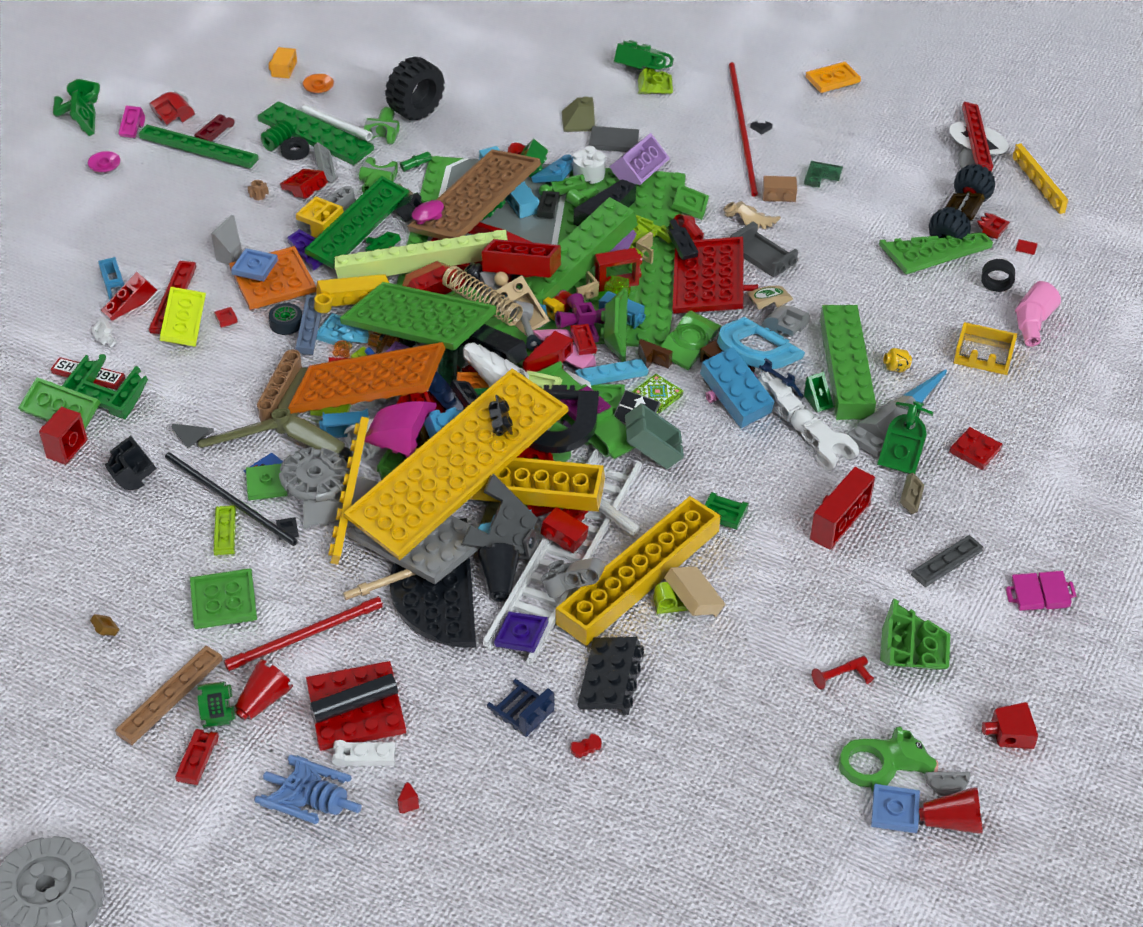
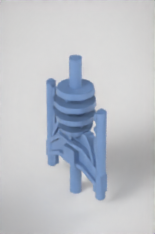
(308, 787)

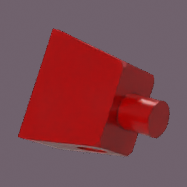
(1012, 726)

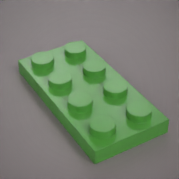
(47, 398)

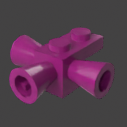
(582, 314)

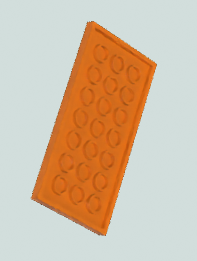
(367, 378)

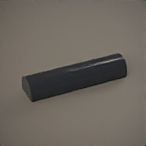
(353, 698)

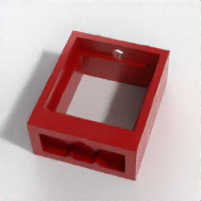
(617, 258)

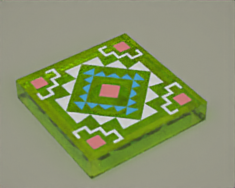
(659, 390)

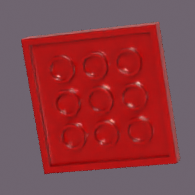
(365, 723)

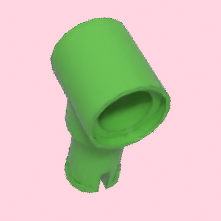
(578, 197)

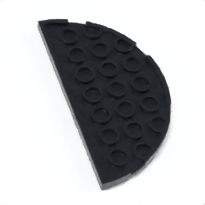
(438, 610)

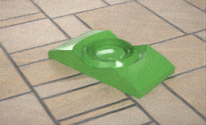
(689, 337)

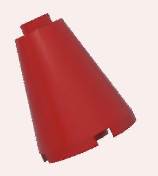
(261, 690)
(954, 812)

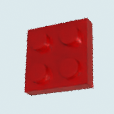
(975, 448)

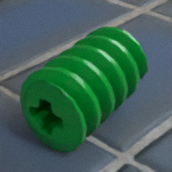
(277, 134)

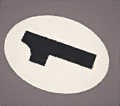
(996, 142)

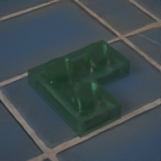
(820, 170)

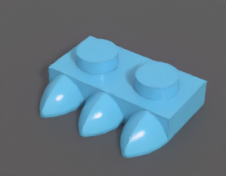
(353, 334)

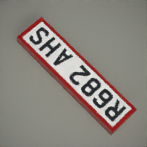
(105, 377)

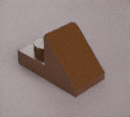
(655, 354)

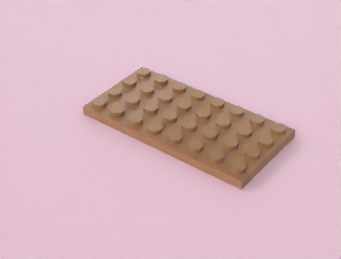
(477, 193)

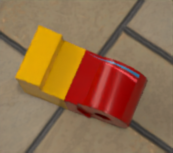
(557, 303)

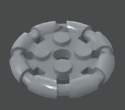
(318, 484)

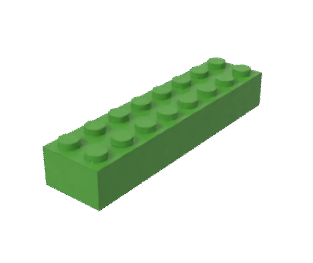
(593, 236)
(847, 362)

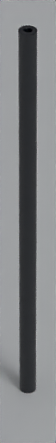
(231, 499)

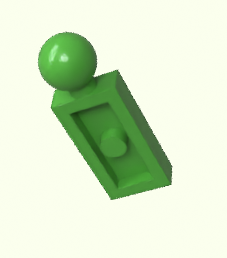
(575, 182)

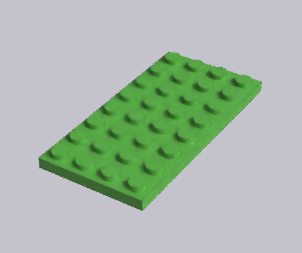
(418, 315)

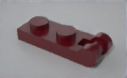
(215, 127)

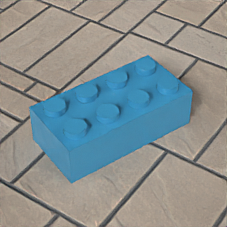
(737, 387)

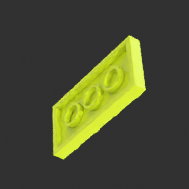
(182, 316)

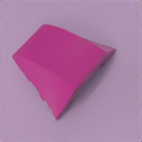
(399, 426)

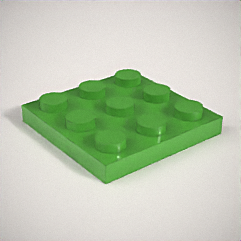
(223, 598)

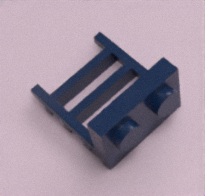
(532, 715)

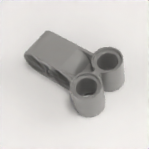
(571, 575)

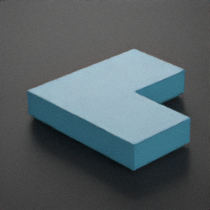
(329, 330)

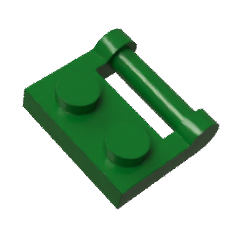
(730, 510)

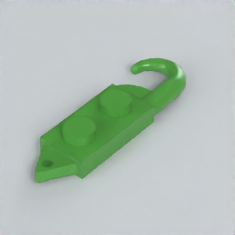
(389, 463)

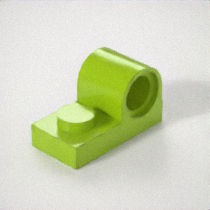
(667, 600)

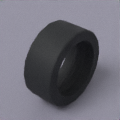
(998, 265)

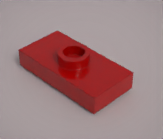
(583, 339)

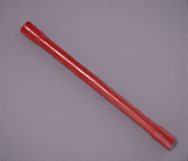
(243, 658)

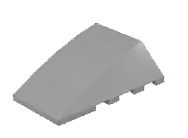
(325, 511)

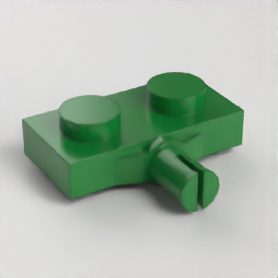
(382, 242)

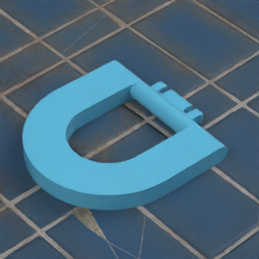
(736, 330)

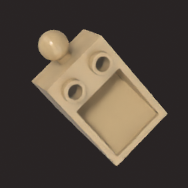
(538, 318)

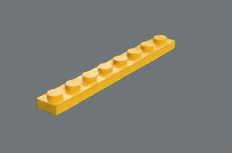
(346, 496)

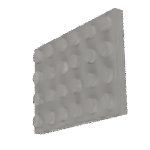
(431, 557)

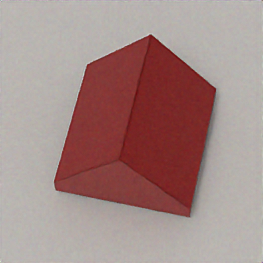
(408, 799)

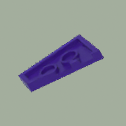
(301, 241)

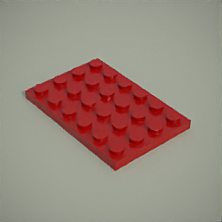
(712, 279)

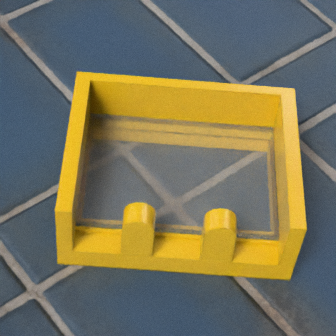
(985, 348)

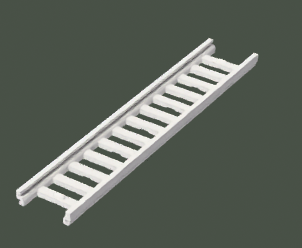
(545, 546)

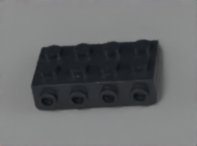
(611, 674)

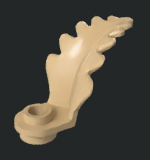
(749, 214)

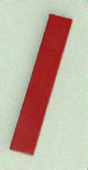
(180, 279)

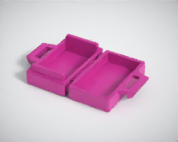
(1032, 595)

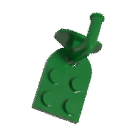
(83, 96)
(904, 446)

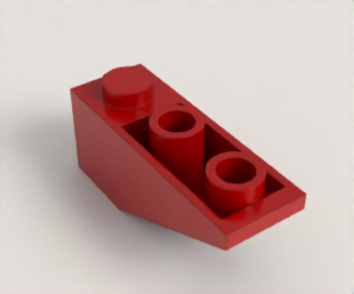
(130, 296)
(552, 350)

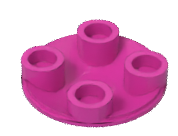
(428, 211)

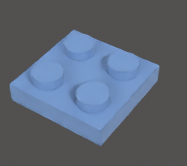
(254, 264)
(895, 808)

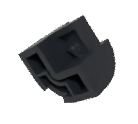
(129, 464)

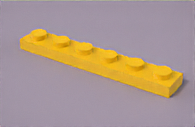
(1040, 178)

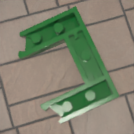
(118, 402)

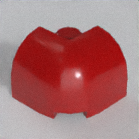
(171, 106)

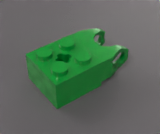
(641, 56)

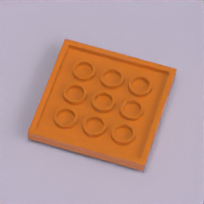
(285, 281)

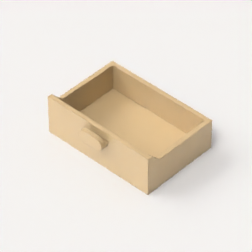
(694, 591)

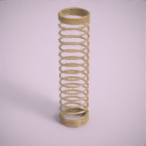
(508, 310)

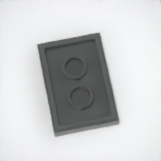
(613, 138)

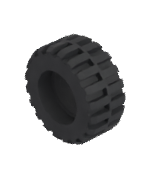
(402, 83)

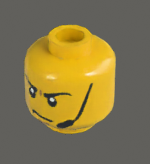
(897, 360)

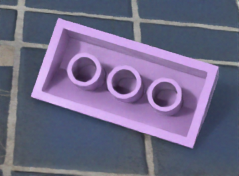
(640, 161)

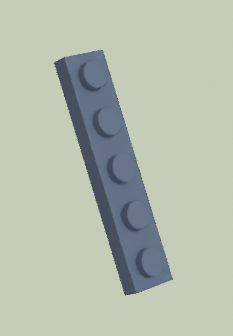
(308, 328)

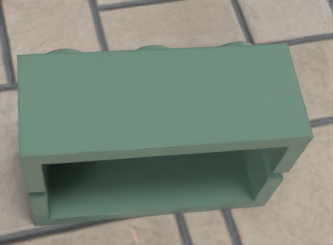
(654, 436)

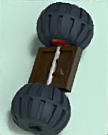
(972, 188)

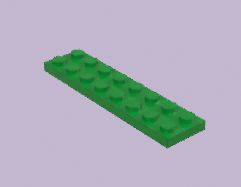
(340, 143)
(357, 221)

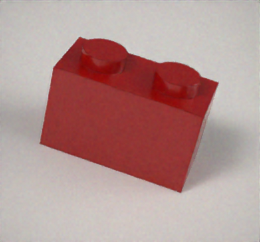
(564, 530)

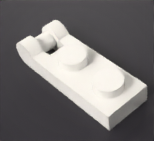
(364, 753)

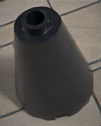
(499, 569)

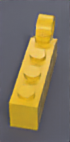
(344, 291)

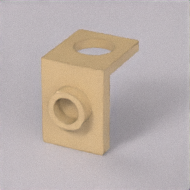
(645, 244)
(589, 290)

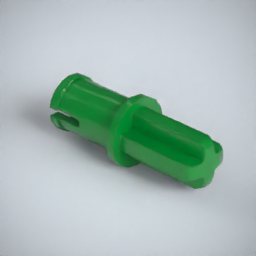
(415, 161)

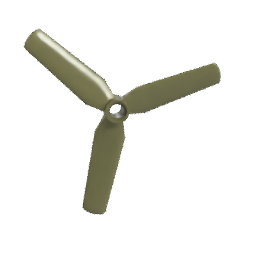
(283, 423)

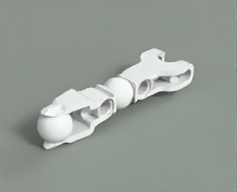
(814, 431)

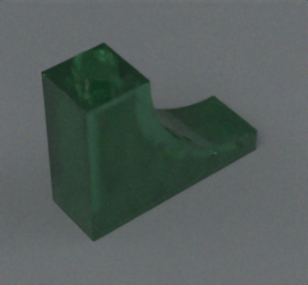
(451, 363)

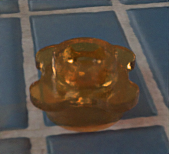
(342, 345)

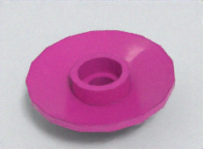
(104, 161)

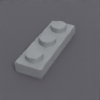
(324, 161)

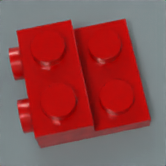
(305, 182)

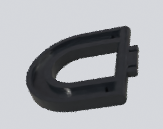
(580, 431)

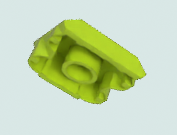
(654, 82)

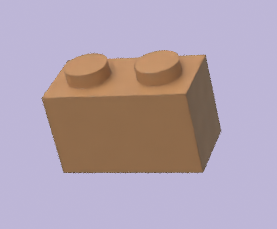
(779, 188)

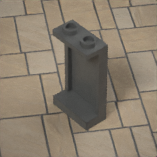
(765, 253)

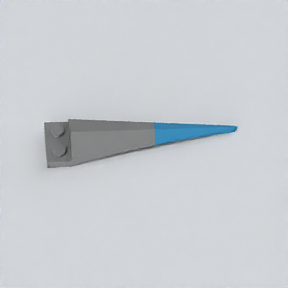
(873, 429)

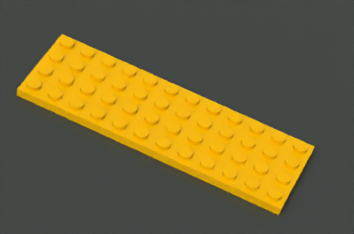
(453, 465)

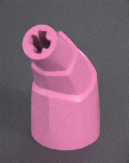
(1036, 308)

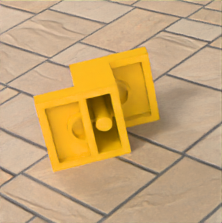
(319, 215)

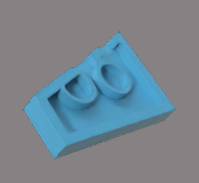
(556, 171)

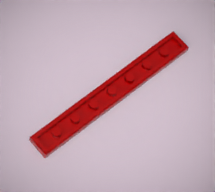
(977, 135)

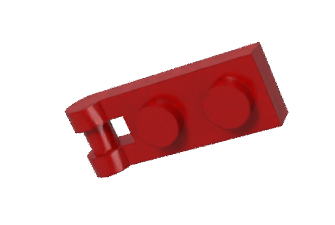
(196, 757)

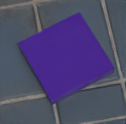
(521, 632)

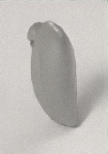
(966, 157)

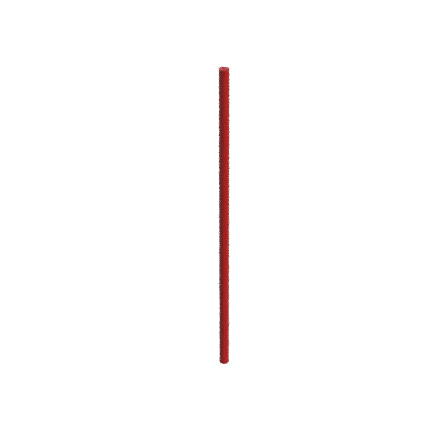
(743, 131)

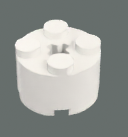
(589, 163)

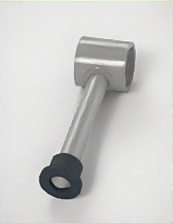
(532, 340)

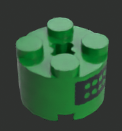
(215, 704)

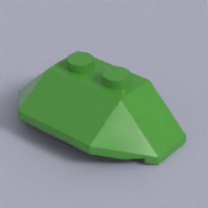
(616, 324)

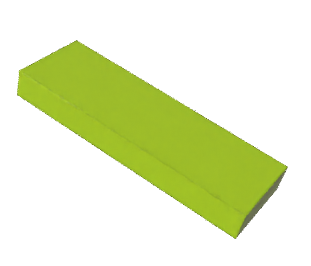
(224, 530)

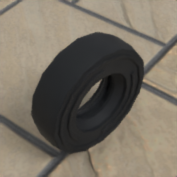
(293, 142)

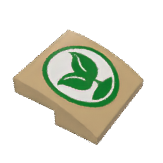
(771, 294)

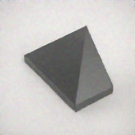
(191, 434)

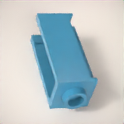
(110, 266)
(635, 311)
(337, 423)

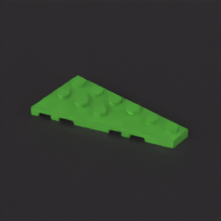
(930, 250)

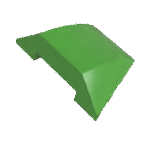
(912, 641)

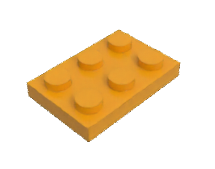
(833, 77)

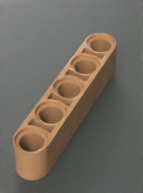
(279, 383)

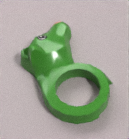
(895, 754)

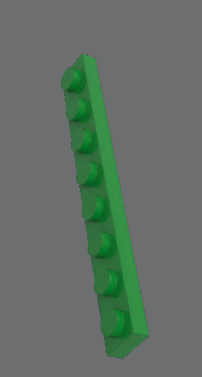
(199, 146)

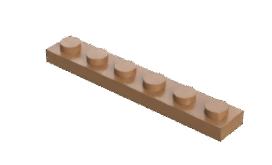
(168, 695)

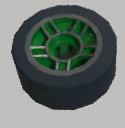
(285, 318)

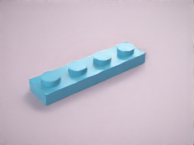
(613, 372)

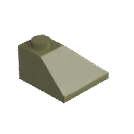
(579, 115)

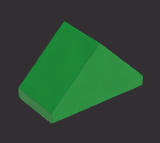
(817, 392)

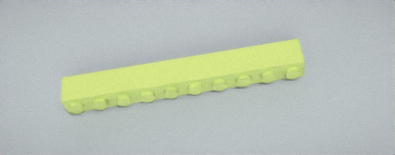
(415, 256)

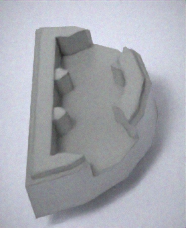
(947, 782)

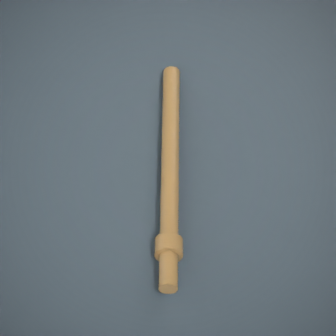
(364, 588)

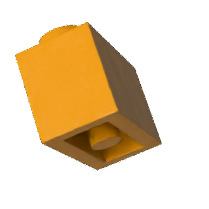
(283, 62)

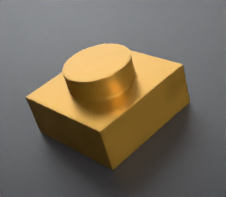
(104, 625)

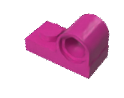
(132, 119)

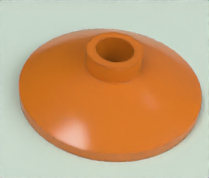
(318, 83)

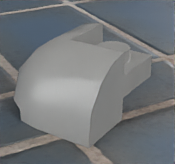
(787, 320)

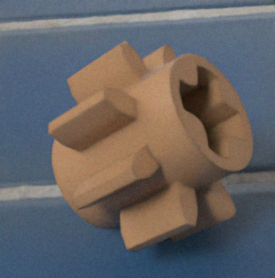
(258, 190)

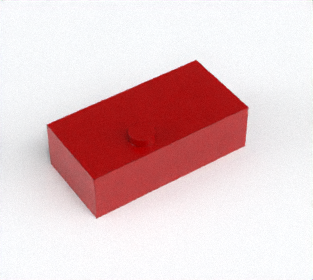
(521, 258)
(842, 508)

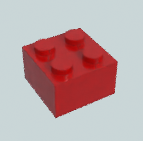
(63, 435)

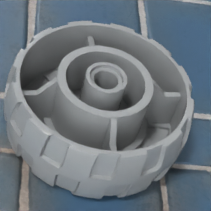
(50, 885)

